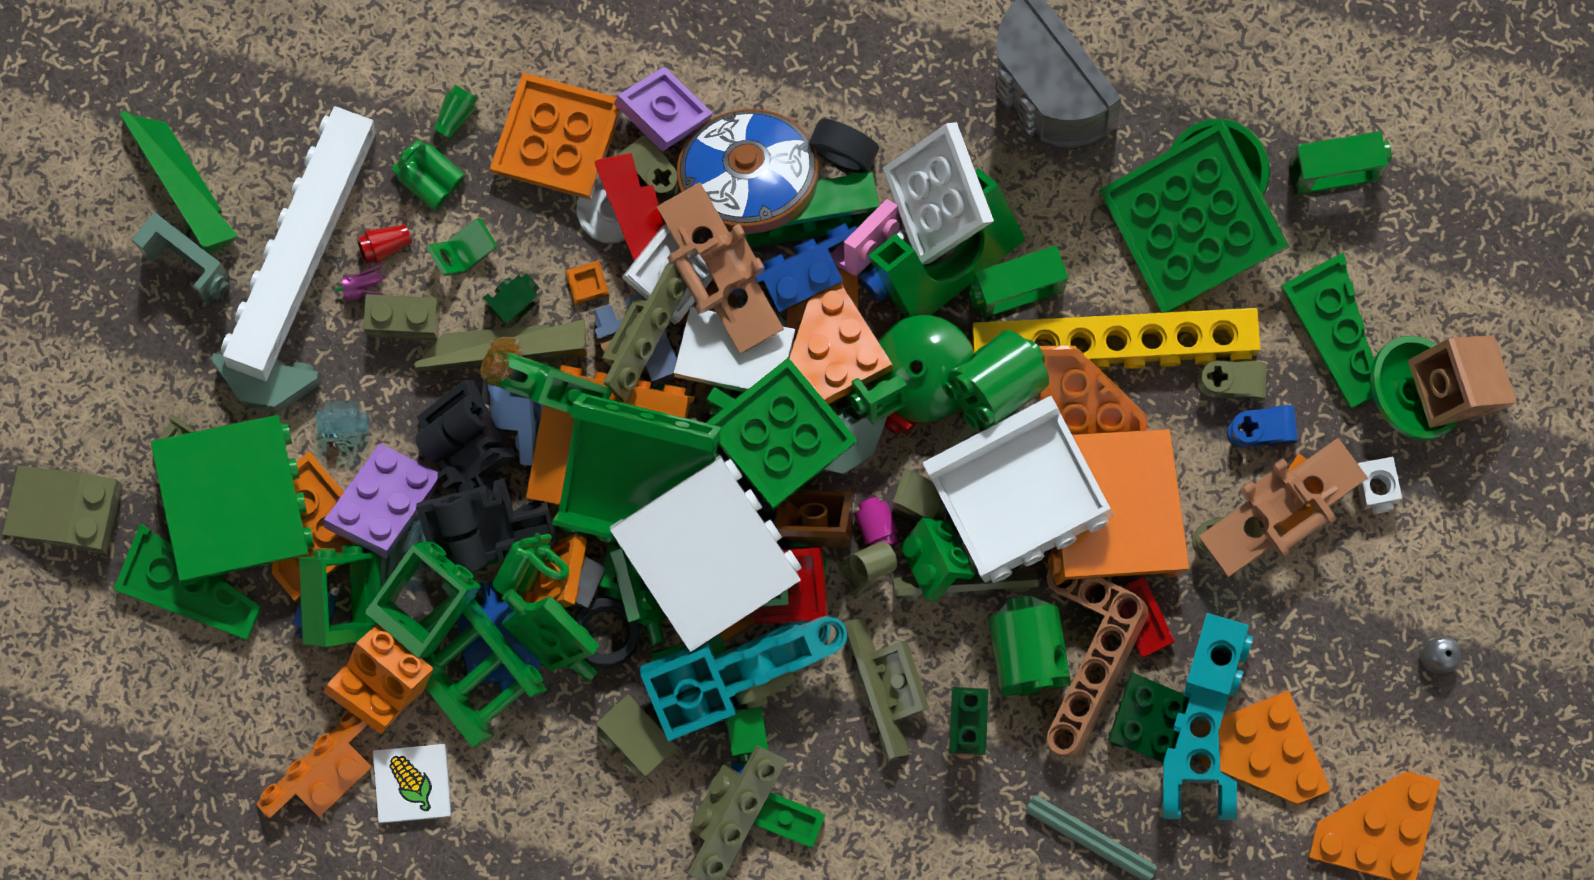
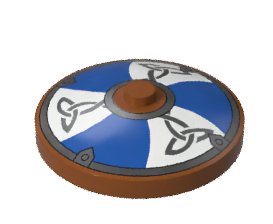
(751, 167)

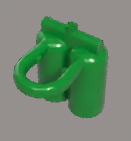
(427, 174)
(526, 562)

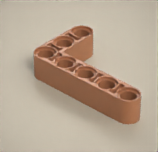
(1096, 656)

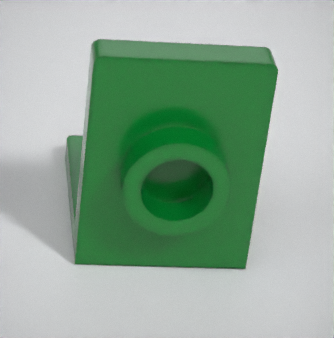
(463, 249)

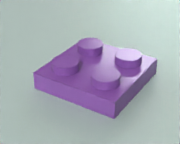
(663, 108)

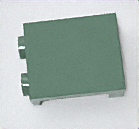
(158, 234)

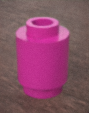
(876, 522)

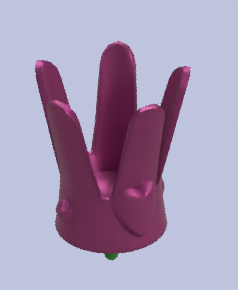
(355, 284)

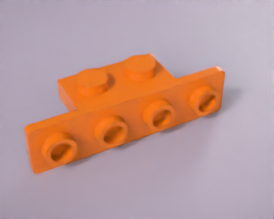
(322, 773)

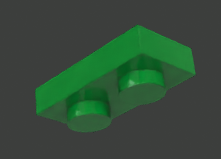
(790, 820)

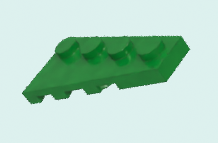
(1330, 317)
(153, 578)

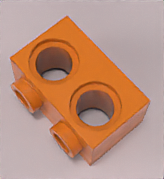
(389, 668)

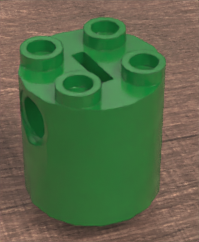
(997, 379)
(1028, 647)

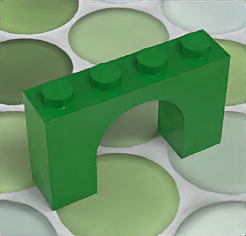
(925, 289)

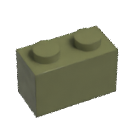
(401, 317)
(636, 737)

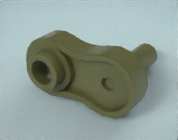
(757, 696)

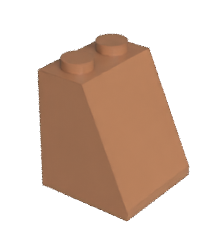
(1462, 380)

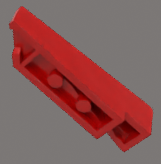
(633, 205)

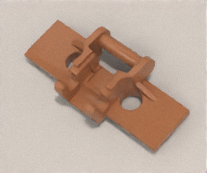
(728, 261)
(1278, 498)

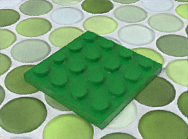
(1194, 218)

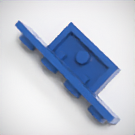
(804, 272)

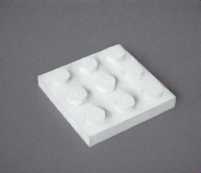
(938, 193)

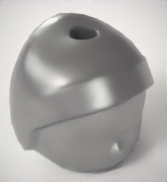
(1441, 655)

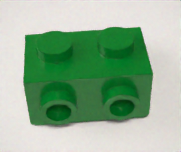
(936, 557)

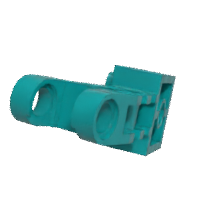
(697, 687)
(1208, 692)

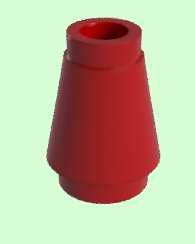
(383, 242)

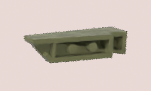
(538, 342)

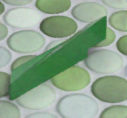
(181, 181)

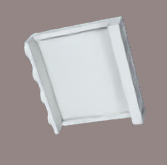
(1018, 490)
(707, 553)

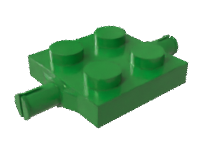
(637, 598)
(550, 634)

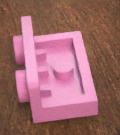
(872, 233)

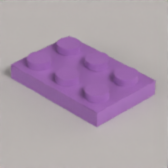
(382, 500)

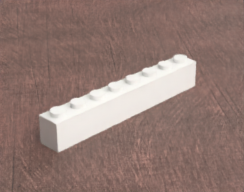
(298, 244)

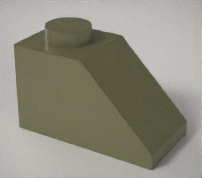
(917, 498)

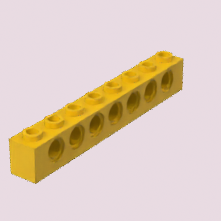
(1238, 323)

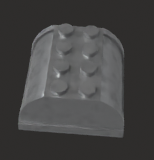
(1052, 79)

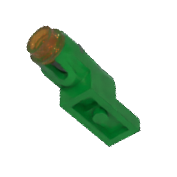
(537, 381)

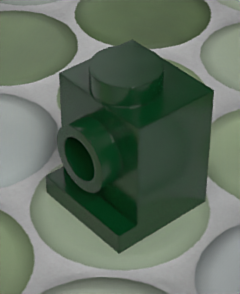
(513, 299)

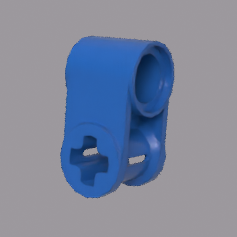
(1268, 426)

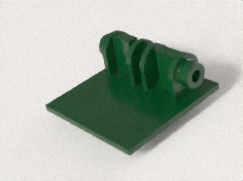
(1147, 717)

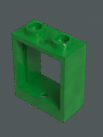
(1339, 162)
(1018, 282)
(314, 597)
(399, 623)

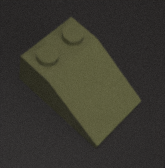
(63, 508)

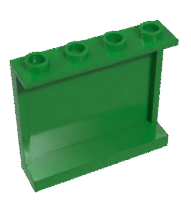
(626, 460)
(231, 498)

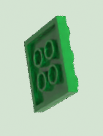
(781, 433)

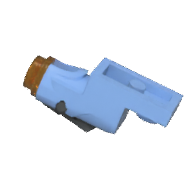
(513, 410)

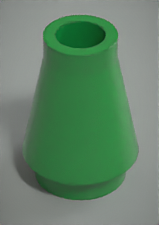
(455, 110)

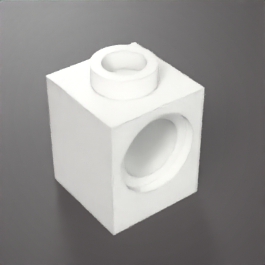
(1386, 471)

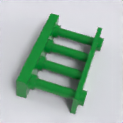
(452, 695)

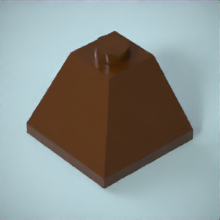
(817, 518)

